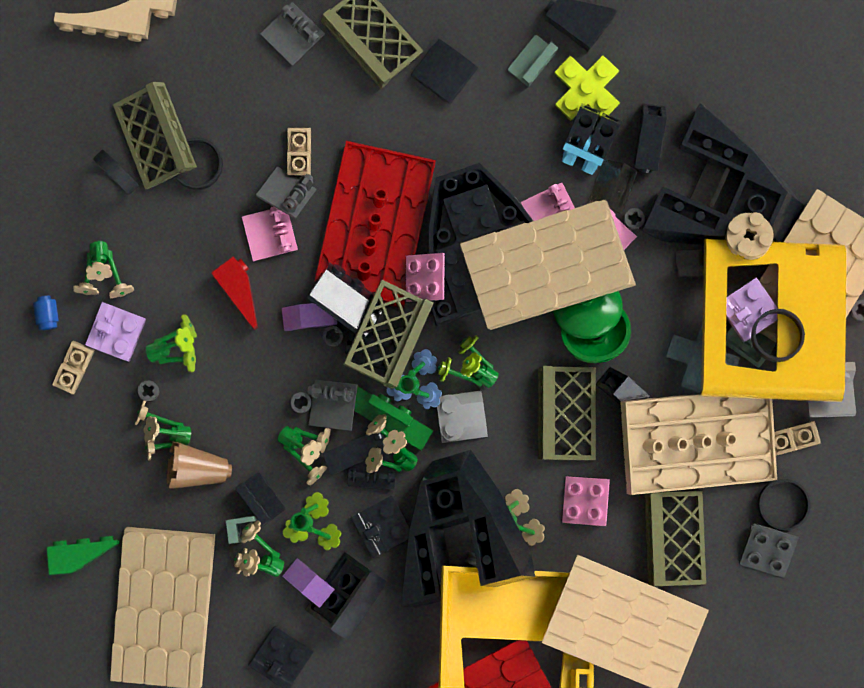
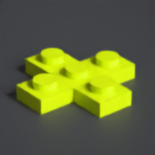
(586, 87)

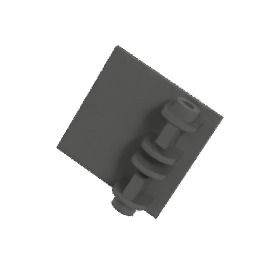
(292, 33)
(287, 191)
(332, 404)
(769, 550)

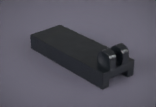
(352, 452)

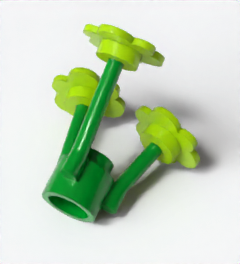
(183, 339)

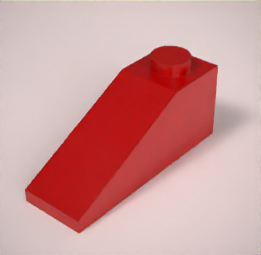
(236, 283)

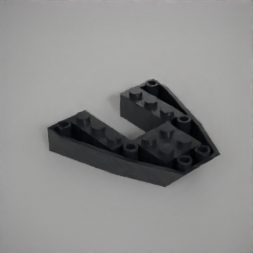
(759, 190)
(465, 208)
(452, 494)

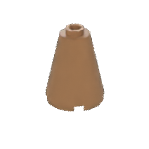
(195, 467)

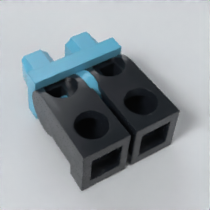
(587, 145)

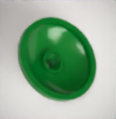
(591, 317)
(600, 350)

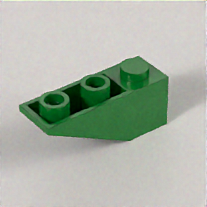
(73, 557)

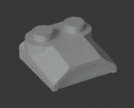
(462, 417)

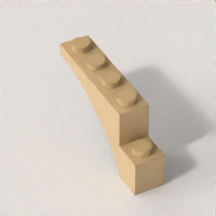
(127, 19)

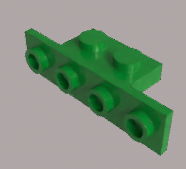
(397, 418)

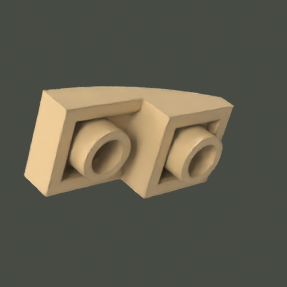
(299, 151)
(73, 367)
(796, 438)

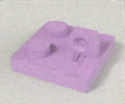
(747, 306)
(115, 332)

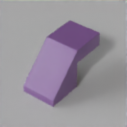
(306, 316)
(308, 582)

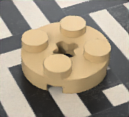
(755, 224)

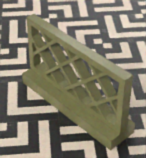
(359, 51)
(168, 124)
(408, 338)
(547, 409)
(655, 538)

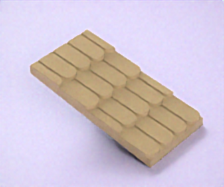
(824, 223)
(547, 264)
(697, 442)
(162, 607)
(624, 625)

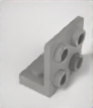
(837, 409)

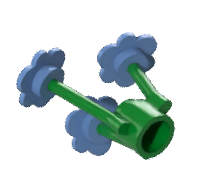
(409, 384)

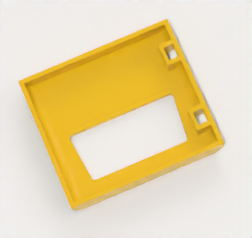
(808, 288)
(501, 612)

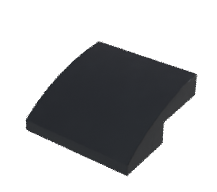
(444, 71)

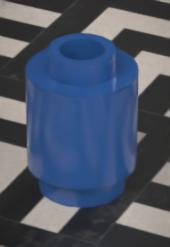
(46, 313)

